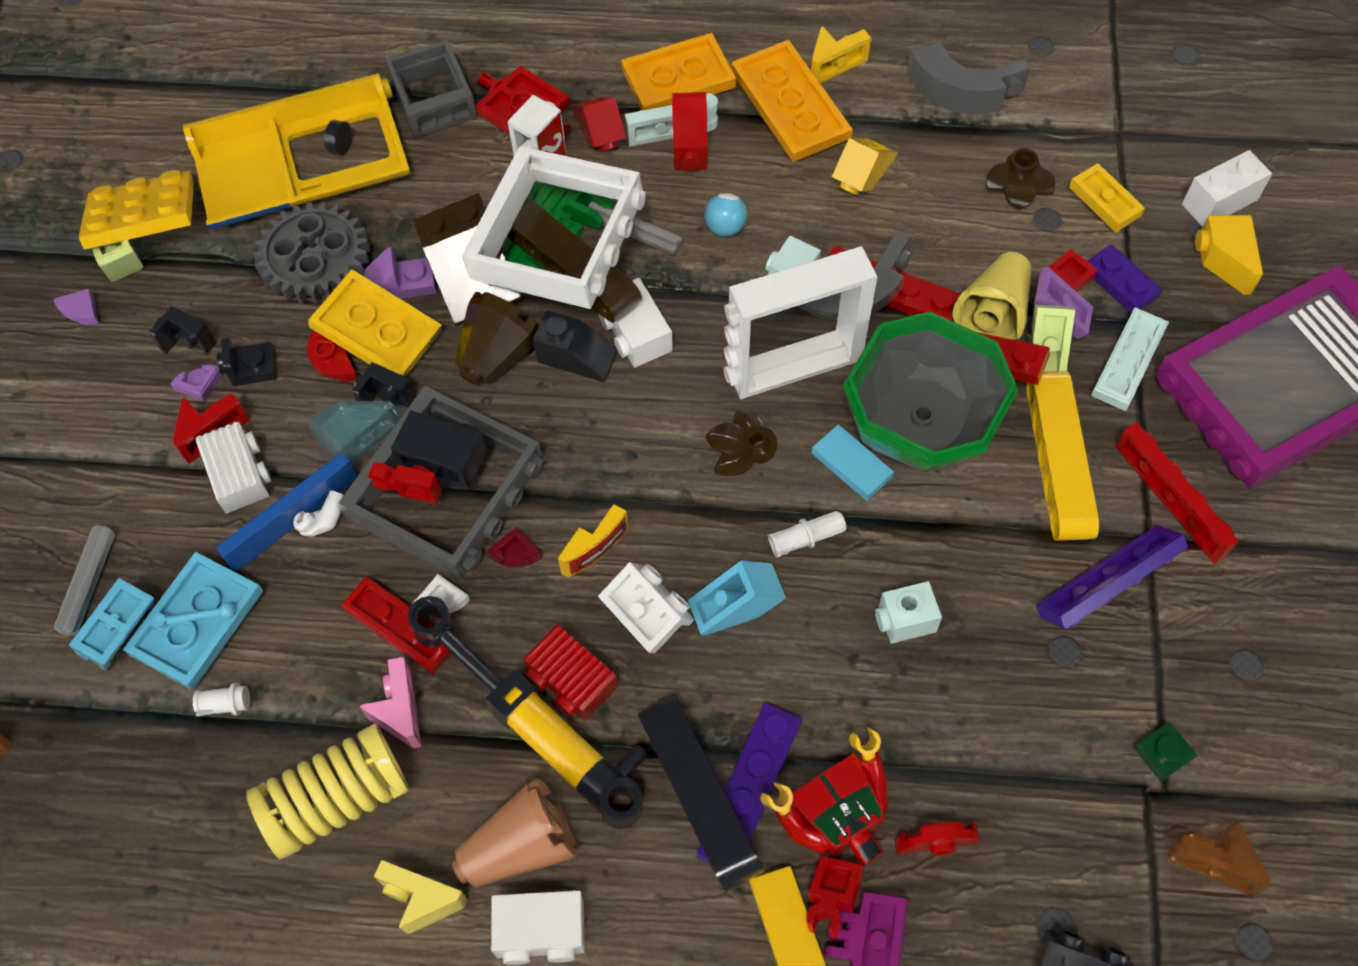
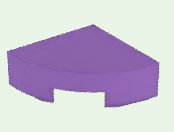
(78, 307)
(198, 382)

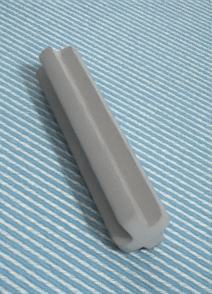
(645, 232)
(84, 580)

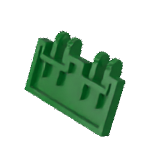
(566, 207)

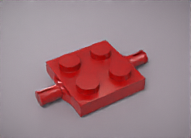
(512, 92)

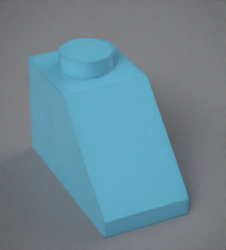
(736, 597)

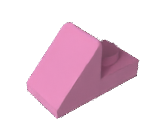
(399, 711)

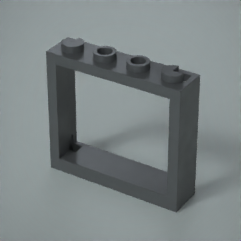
(363, 496)

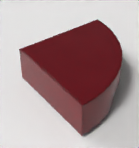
(514, 550)

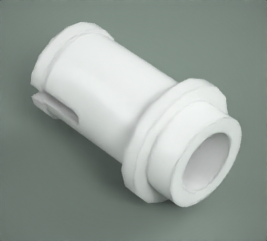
(223, 700)

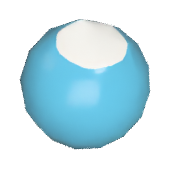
(725, 214)

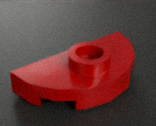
(329, 358)
(938, 838)

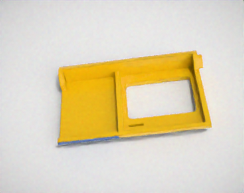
(248, 159)

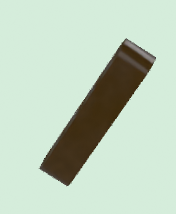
(566, 254)

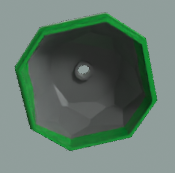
(935, 372)

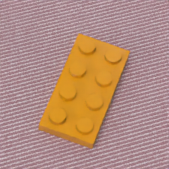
(791, 100)

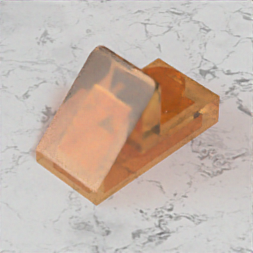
(1230, 864)

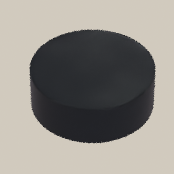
(338, 137)

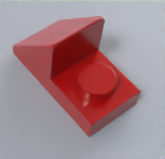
(192, 424)

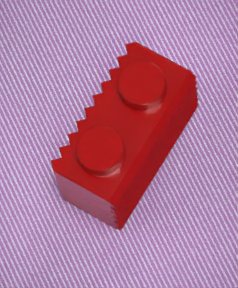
(569, 673)

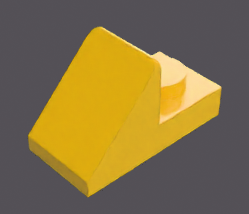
(835, 57)

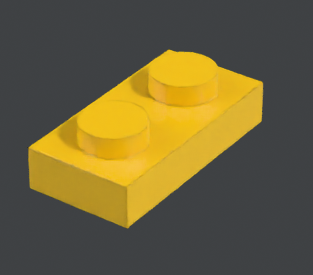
(1106, 197)

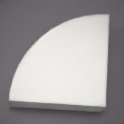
(447, 592)

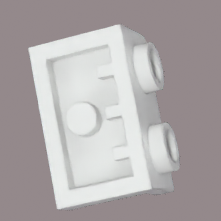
(646, 605)

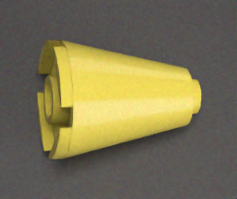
(997, 298)

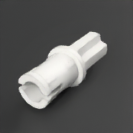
(806, 533)

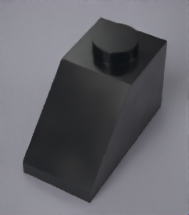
(573, 347)

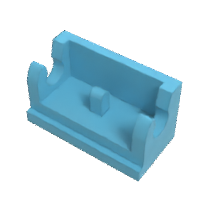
(111, 623)

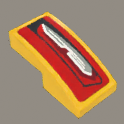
(588, 548)

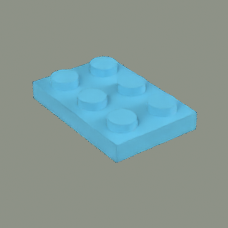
(190, 647)

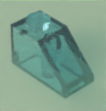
(353, 427)

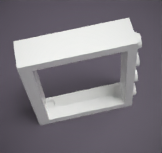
(562, 171)
(842, 272)

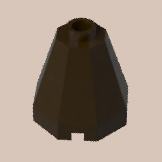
(492, 338)

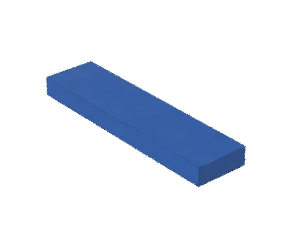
(279, 517)

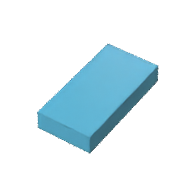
(852, 462)

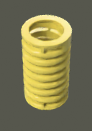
(359, 793)

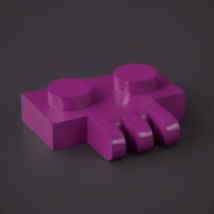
(873, 935)

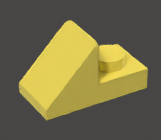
(428, 900)

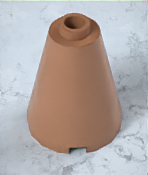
(516, 839)

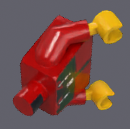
(838, 805)

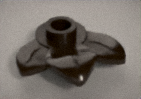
(1021, 178)
(737, 441)

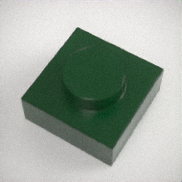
(1165, 752)

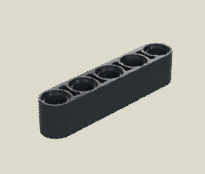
(701, 794)

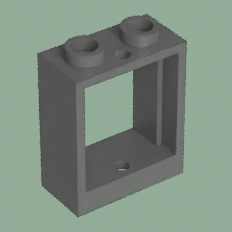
(438, 111)

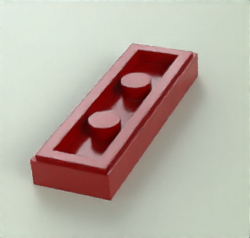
(389, 620)

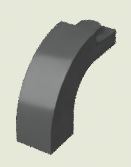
(963, 88)
(888, 282)

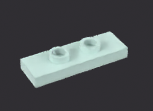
(1130, 359)

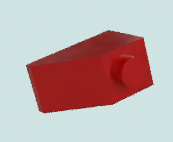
(600, 122)
(689, 131)

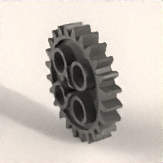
(311, 251)

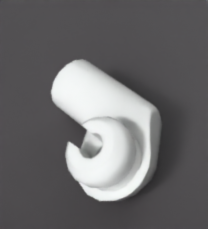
(322, 520)

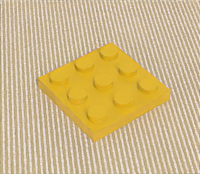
(137, 209)

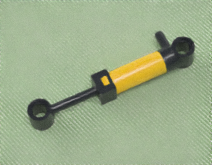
(519, 707)

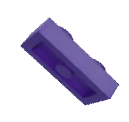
(1124, 279)

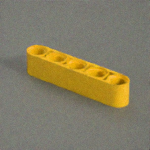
(1062, 458)

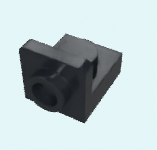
(181, 327)
(247, 363)
(384, 384)

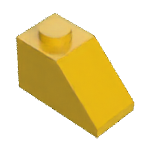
(862, 164)
(1231, 250)

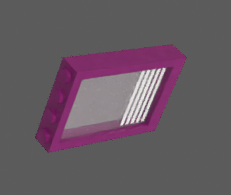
(1274, 378)

